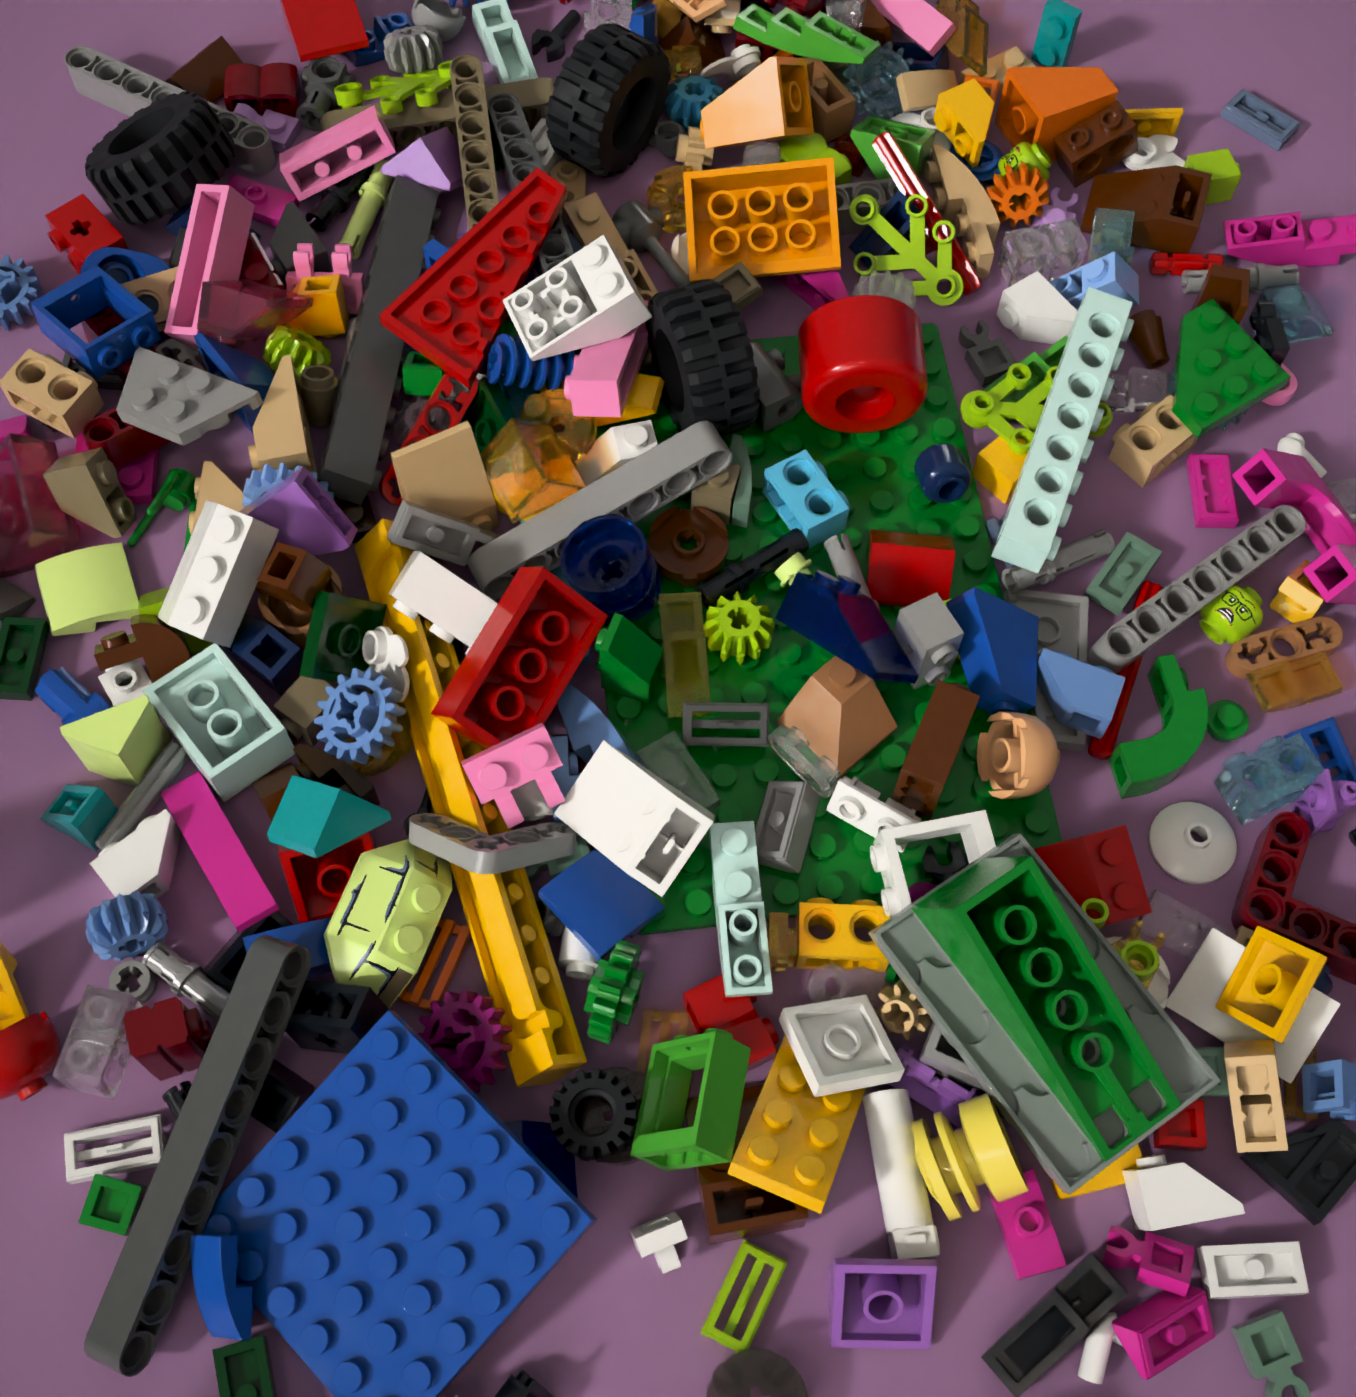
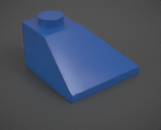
(236, 367)

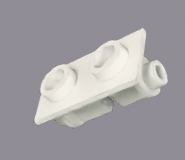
(861, 808)

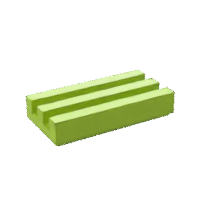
(725, 1338)

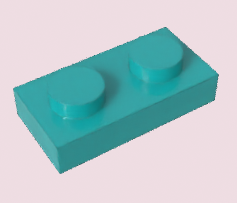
(1056, 34)

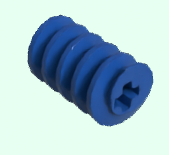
(511, 359)

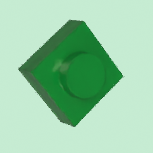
(112, 1204)

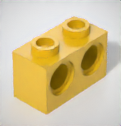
(843, 946)

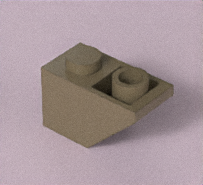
(90, 491)

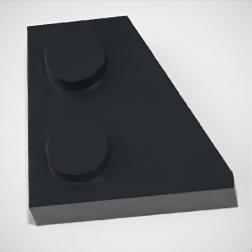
(1312, 1171)

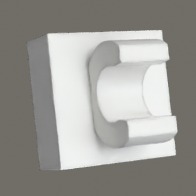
(659, 1238)

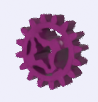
(450, 1029)

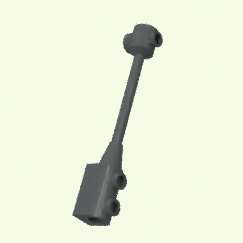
(779, 394)

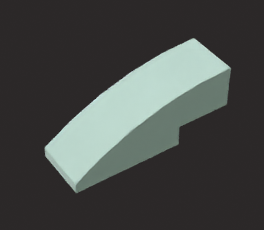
(502, 41)

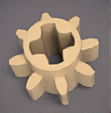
(692, 151)
(902, 1011)

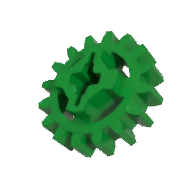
(614, 991)

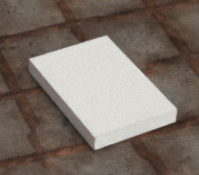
(1203, 985)

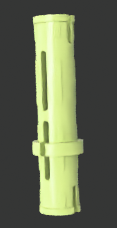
(372, 198)

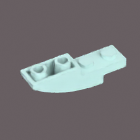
(739, 910)

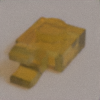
(781, 942)

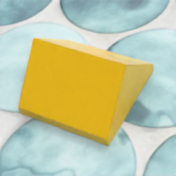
(1271, 983)

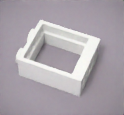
(885, 857)

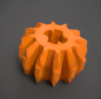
(1017, 183)

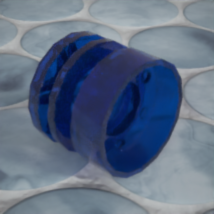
(612, 567)

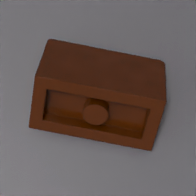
(206, 70)
(1228, 288)

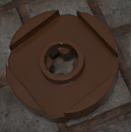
(693, 565)

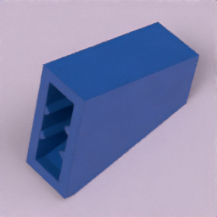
(997, 651)

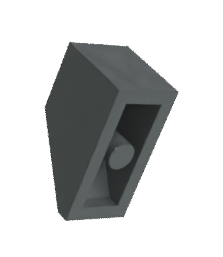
(292, 230)

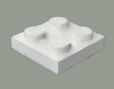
(840, 1045)

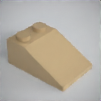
(283, 424)
(447, 476)

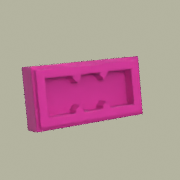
(268, 200)
(1212, 491)
(1029, 1231)

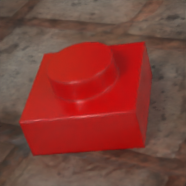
(1184, 1130)

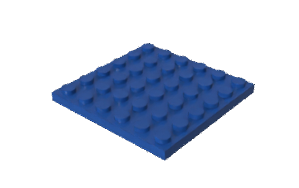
(394, 1222)

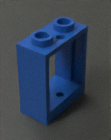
(93, 293)

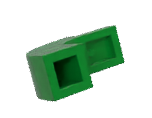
(1157, 760)

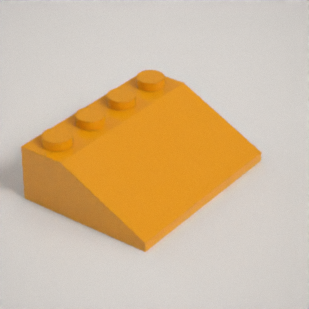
(765, 216)

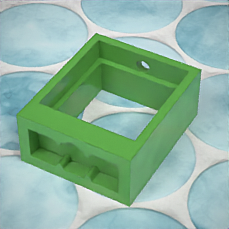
(661, 1114)

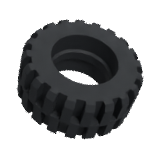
(608, 99)
(159, 157)
(703, 357)

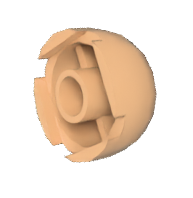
(1017, 755)

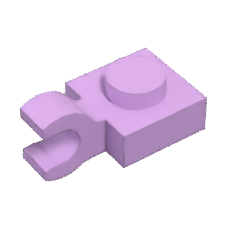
(281, 127)

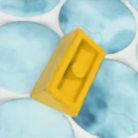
(1156, 121)

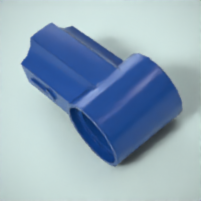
(68, 697)

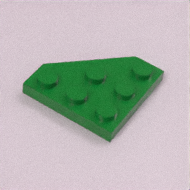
(1219, 370)

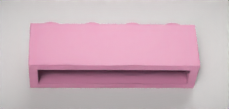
(210, 252)
(606, 374)

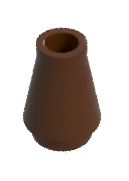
(1149, 338)

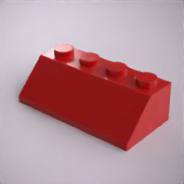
(520, 659)

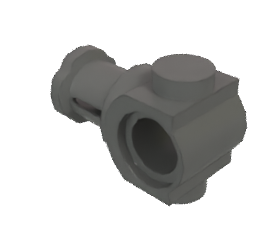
(319, 83)

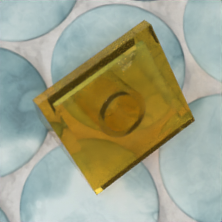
(529, 469)

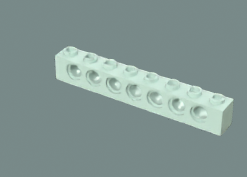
(1064, 431)

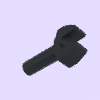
(553, 39)
(940, 873)

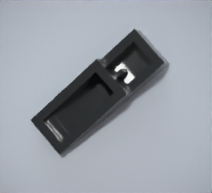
(1054, 1324)

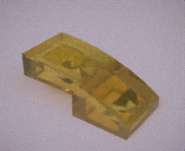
(1294, 684)

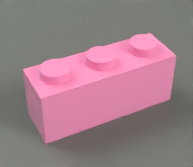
(336, 153)

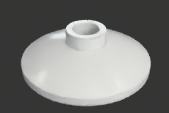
(1182, 855)

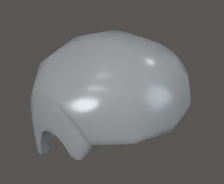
(439, 16)

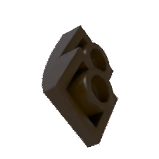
(329, 770)

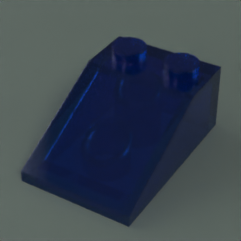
(846, 625)

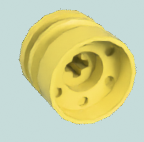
(968, 1157)

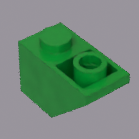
(628, 659)

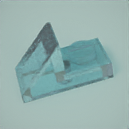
(1112, 233)

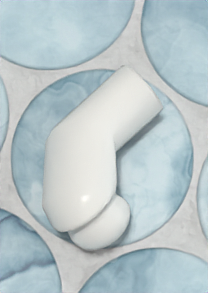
(1295, 444)
(1097, 1349)

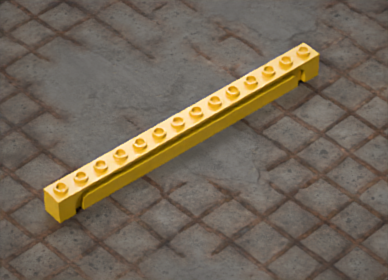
(499, 905)

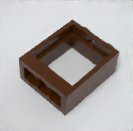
(935, 747)

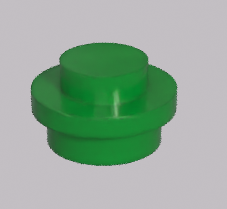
(1227, 720)

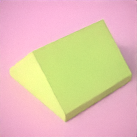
(119, 740)

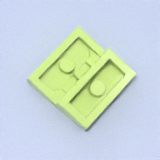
(86, 588)

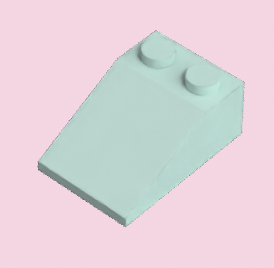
(220, 721)

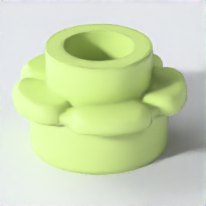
(788, 570)

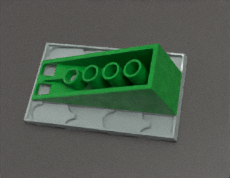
(1043, 1012)

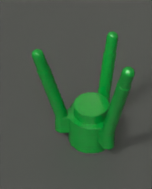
(175, 494)

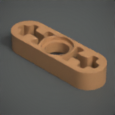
(1295, 634)

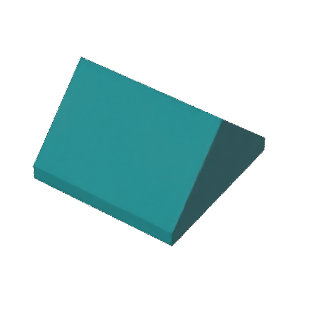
(321, 817)

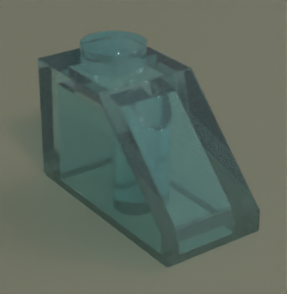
(1299, 311)

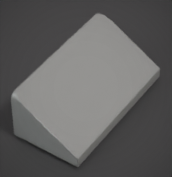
(785, 824)

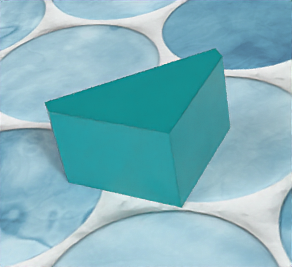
(80, 813)

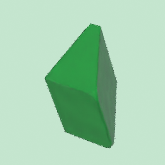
(420, 375)

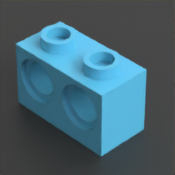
(799, 502)

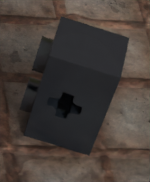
(334, 1016)

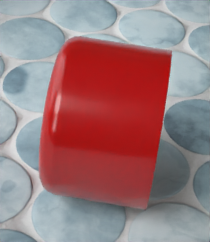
(862, 364)

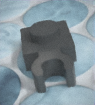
(984, 356)

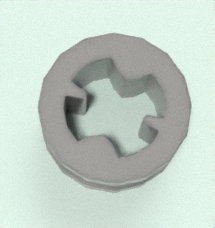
(127, 968)

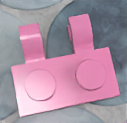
(342, 264)
(513, 764)

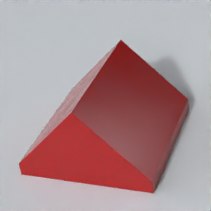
(908, 567)

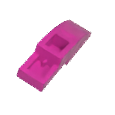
(1289, 240)

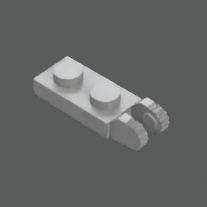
(436, 533)

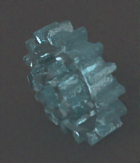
(871, 94)

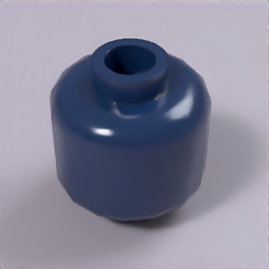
(942, 473)

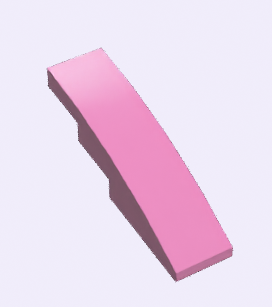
(917, 22)

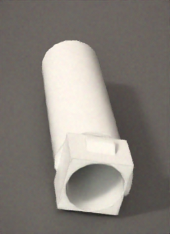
(898, 1176)

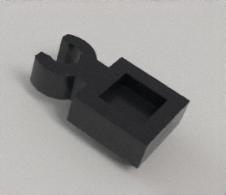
(1270, 331)

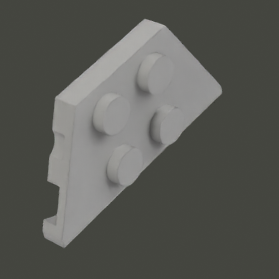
(178, 398)

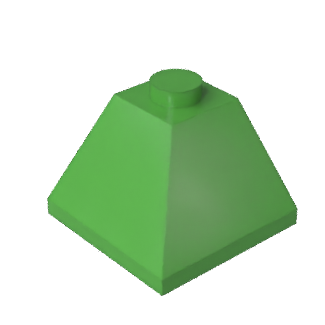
(912, 139)

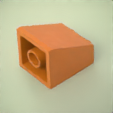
(1049, 101)

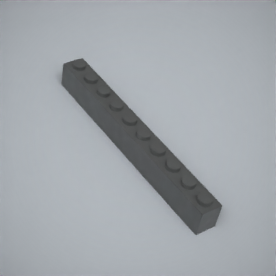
(374, 352)

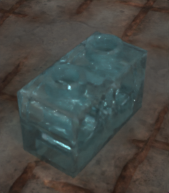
(1273, 783)

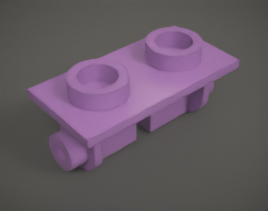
(1325, 802)
(930, 1089)

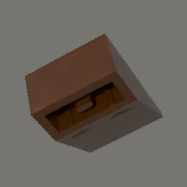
(1165, 204)
(732, 1206)

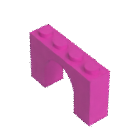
(1288, 479)

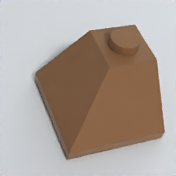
(840, 714)

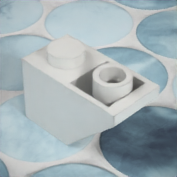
(142, 859)

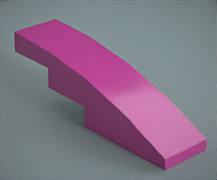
(219, 852)

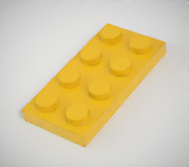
(794, 1137)

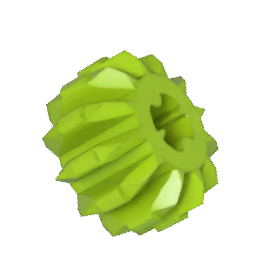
(300, 345)
(754, 625)

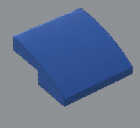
(600, 903)

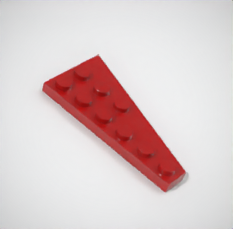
(458, 301)

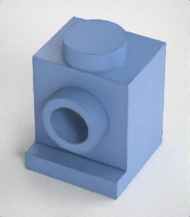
(1330, 1088)

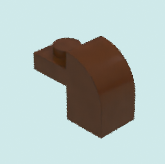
(293, 576)
(152, 639)

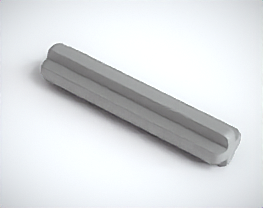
(144, 795)

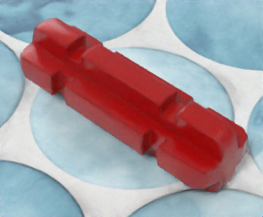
(1178, 262)

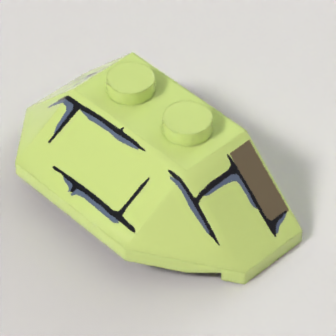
(387, 918)

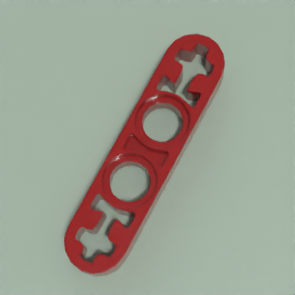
(421, 428)

